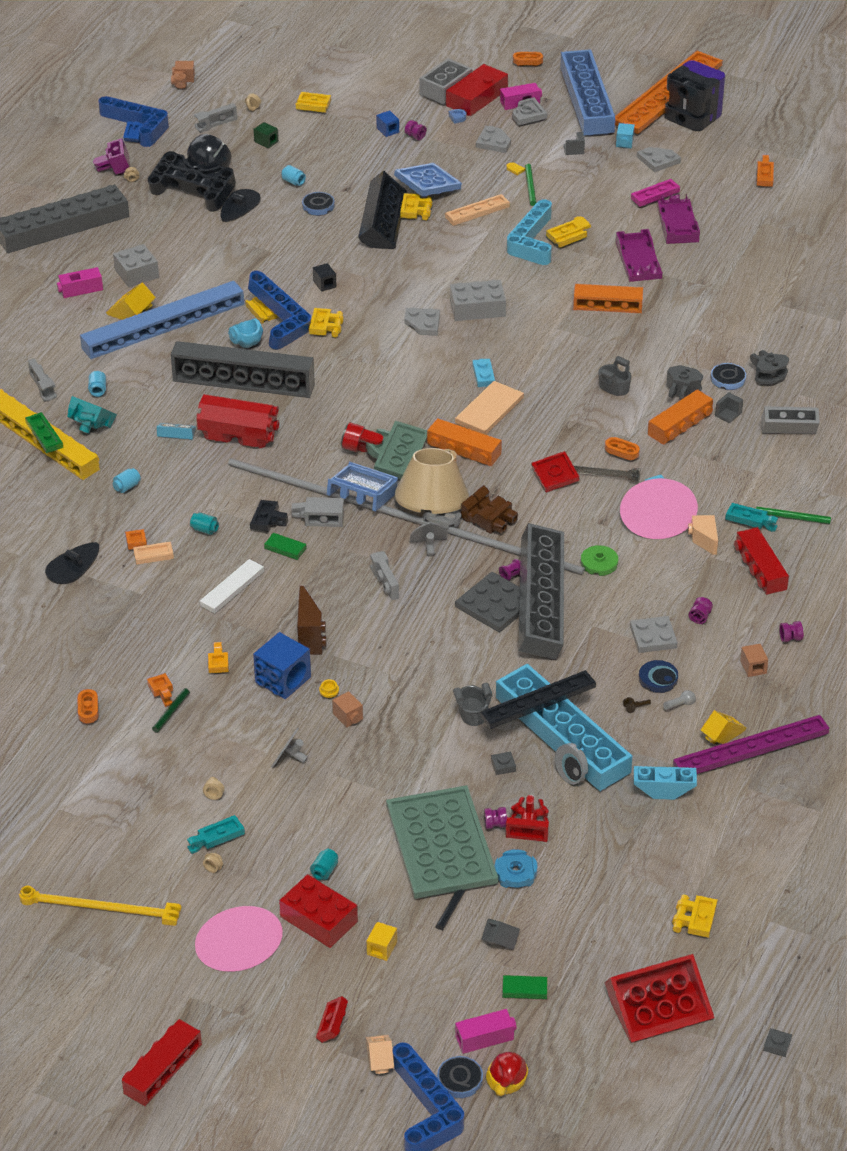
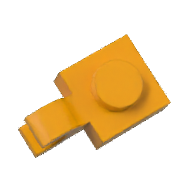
(218, 660)

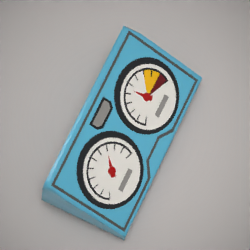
(175, 431)

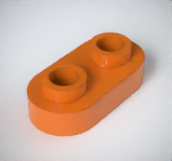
(527, 58)
(622, 448)
(87, 706)

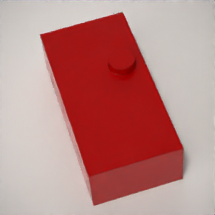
(476, 89)

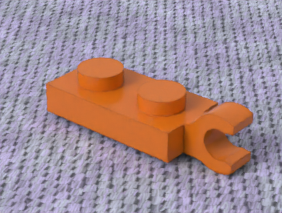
(765, 172)

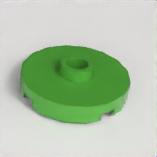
(599, 560)

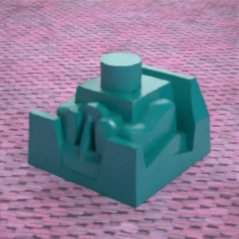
(89, 415)

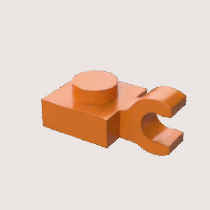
(161, 686)

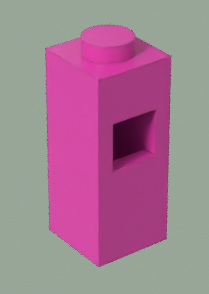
(512, 95)
(80, 282)
(485, 1031)

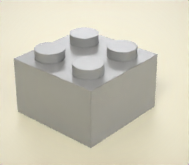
(136, 265)

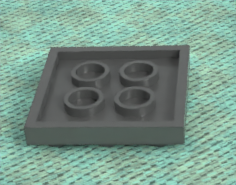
(492, 602)

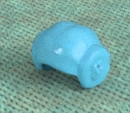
(246, 333)

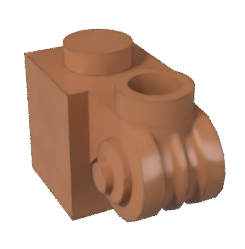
(182, 73)

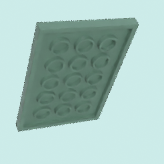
(441, 842)

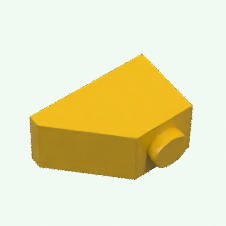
(722, 728)

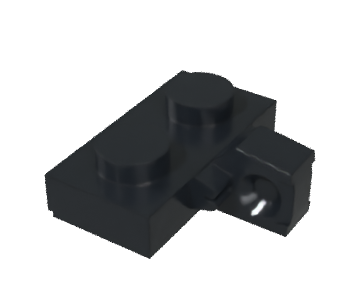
(267, 515)

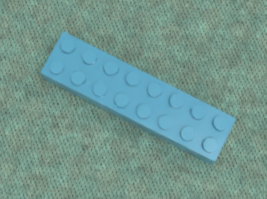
(568, 724)

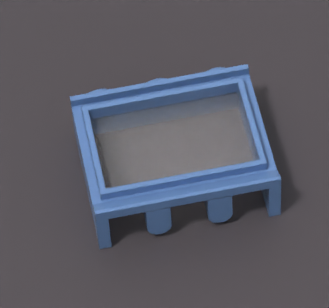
(364, 482)

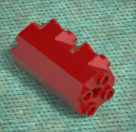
(229, 418)

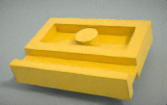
(313, 102)
(566, 233)
(260, 310)

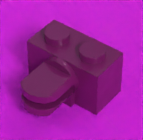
(115, 157)

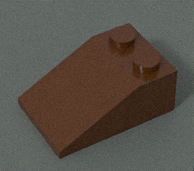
(310, 624)

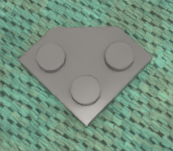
(528, 111)
(493, 139)
(658, 158)
(423, 320)

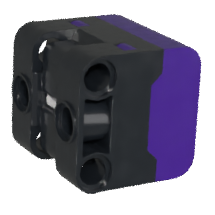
(695, 95)

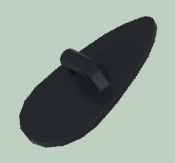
(239, 204)
(72, 564)

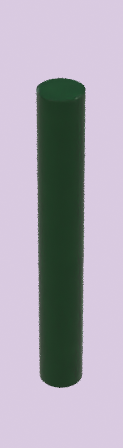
(170, 710)

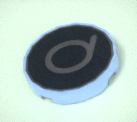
(728, 376)

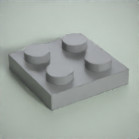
(653, 634)

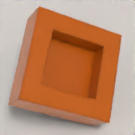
(135, 538)

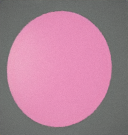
(658, 508)
(238, 938)

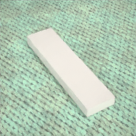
(231, 586)

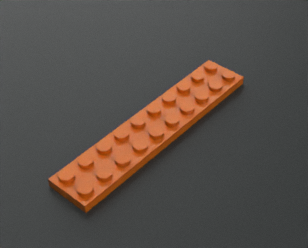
(652, 102)

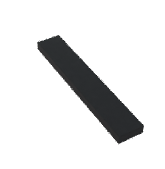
(538, 699)

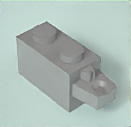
(320, 511)

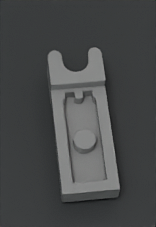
(215, 117)
(42, 380)
(381, 569)

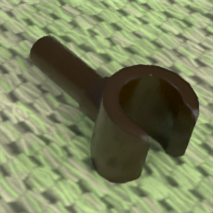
(631, 705)

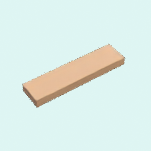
(477, 209)

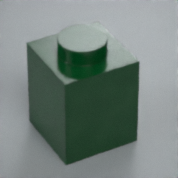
(266, 135)

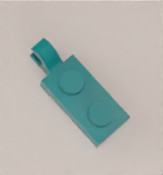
(751, 517)
(216, 834)

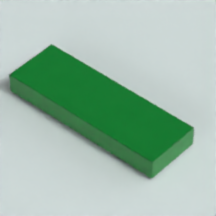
(44, 432)

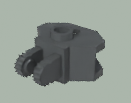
(769, 365)
(683, 381)

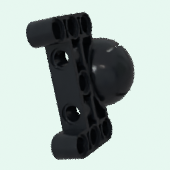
(201, 173)

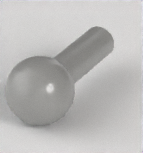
(686, 698)

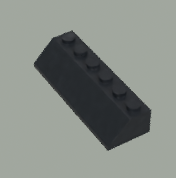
(382, 213)

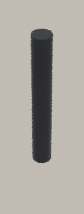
(449, 909)

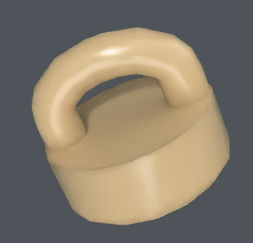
(252, 101)
(213, 789)

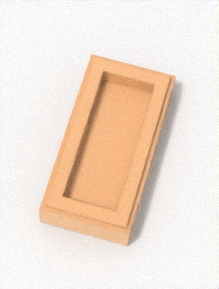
(153, 553)

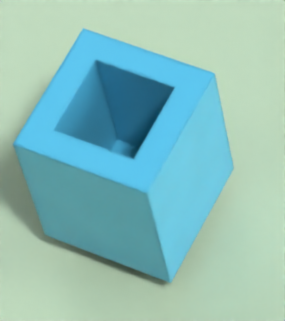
(625, 135)

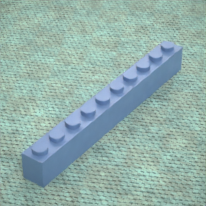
(162, 319)

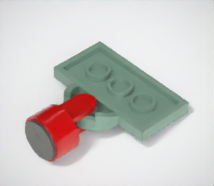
(390, 448)

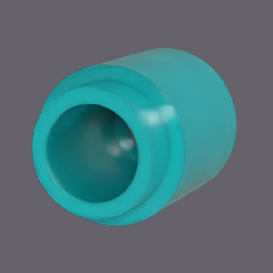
(204, 523)
(324, 864)

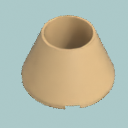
(432, 483)

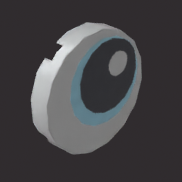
(571, 763)

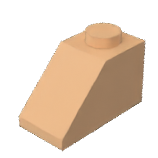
(704, 532)
(380, 1053)

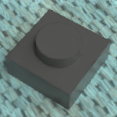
(503, 763)
(777, 1042)

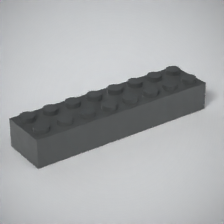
(62, 218)
(243, 369)
(541, 592)

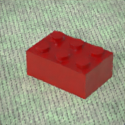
(318, 911)

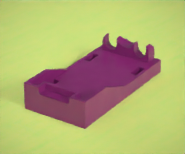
(679, 219)
(639, 255)

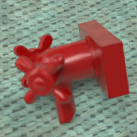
(528, 826)

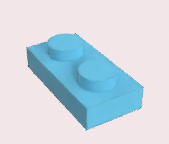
(483, 372)

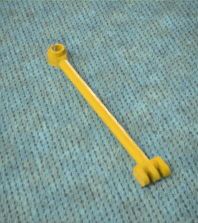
(169, 915)

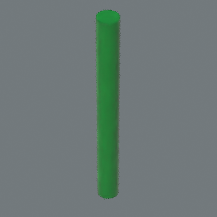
(530, 184)
(796, 515)

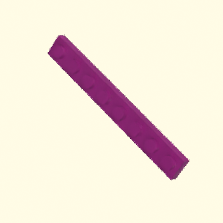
(754, 745)

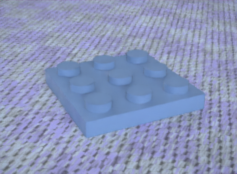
(427, 179)

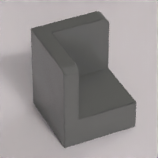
(575, 147)
(729, 407)
(500, 933)

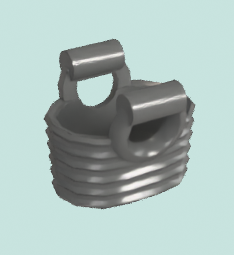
(614, 380)
(472, 701)

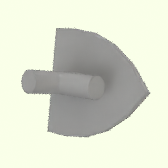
(428, 532)
(293, 750)

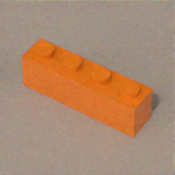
(608, 298)
(680, 417)
(464, 442)

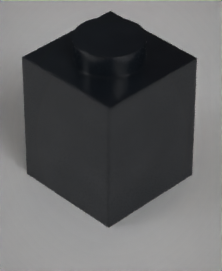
(324, 277)

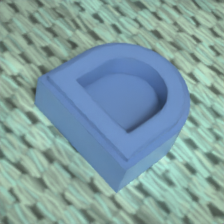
(457, 115)

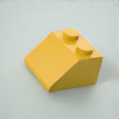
(132, 302)

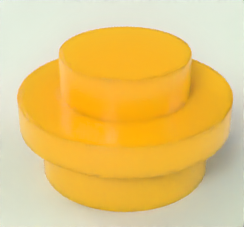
(329, 688)

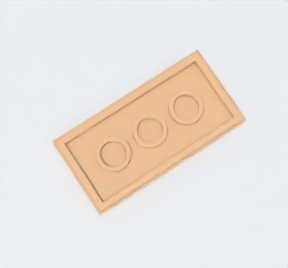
(489, 408)

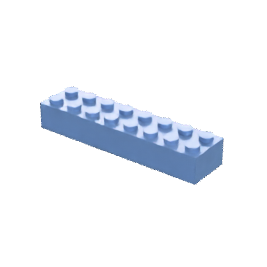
(587, 92)

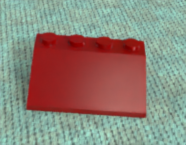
(659, 998)

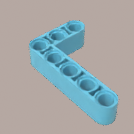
(521, 239)

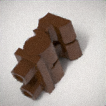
(488, 513)

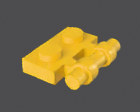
(410, 206)
(320, 322)
(702, 915)

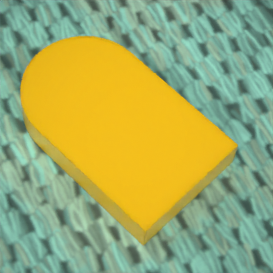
(515, 168)
(582, 222)

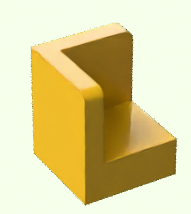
(381, 941)

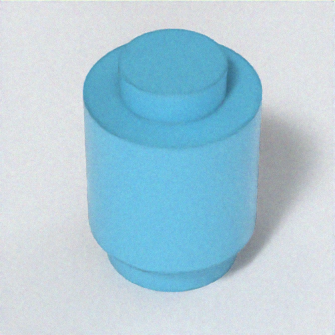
(293, 175)
(97, 383)
(126, 480)

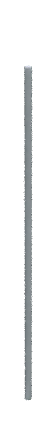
(388, 510)

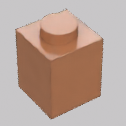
(754, 660)
(347, 709)

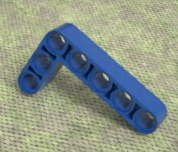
(153, 119)
(295, 318)
(445, 1112)

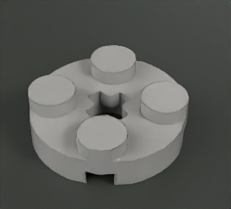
(443, 519)

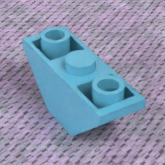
(665, 781)

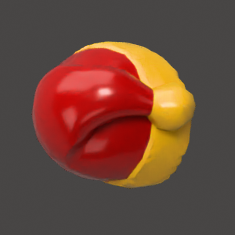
(507, 1073)

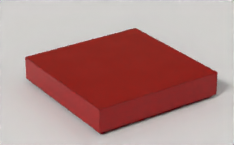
(555, 471)

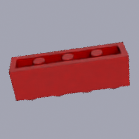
(761, 561)
(161, 1062)

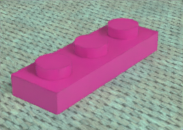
(655, 192)

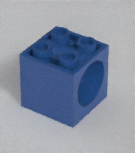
(282, 665)

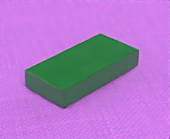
(285, 546)
(524, 987)

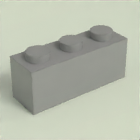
(790, 420)

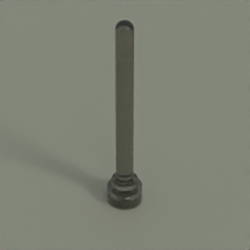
(633, 474)

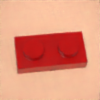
(332, 1019)

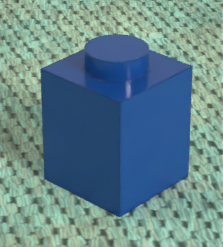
(387, 123)

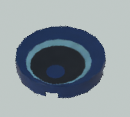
(658, 676)

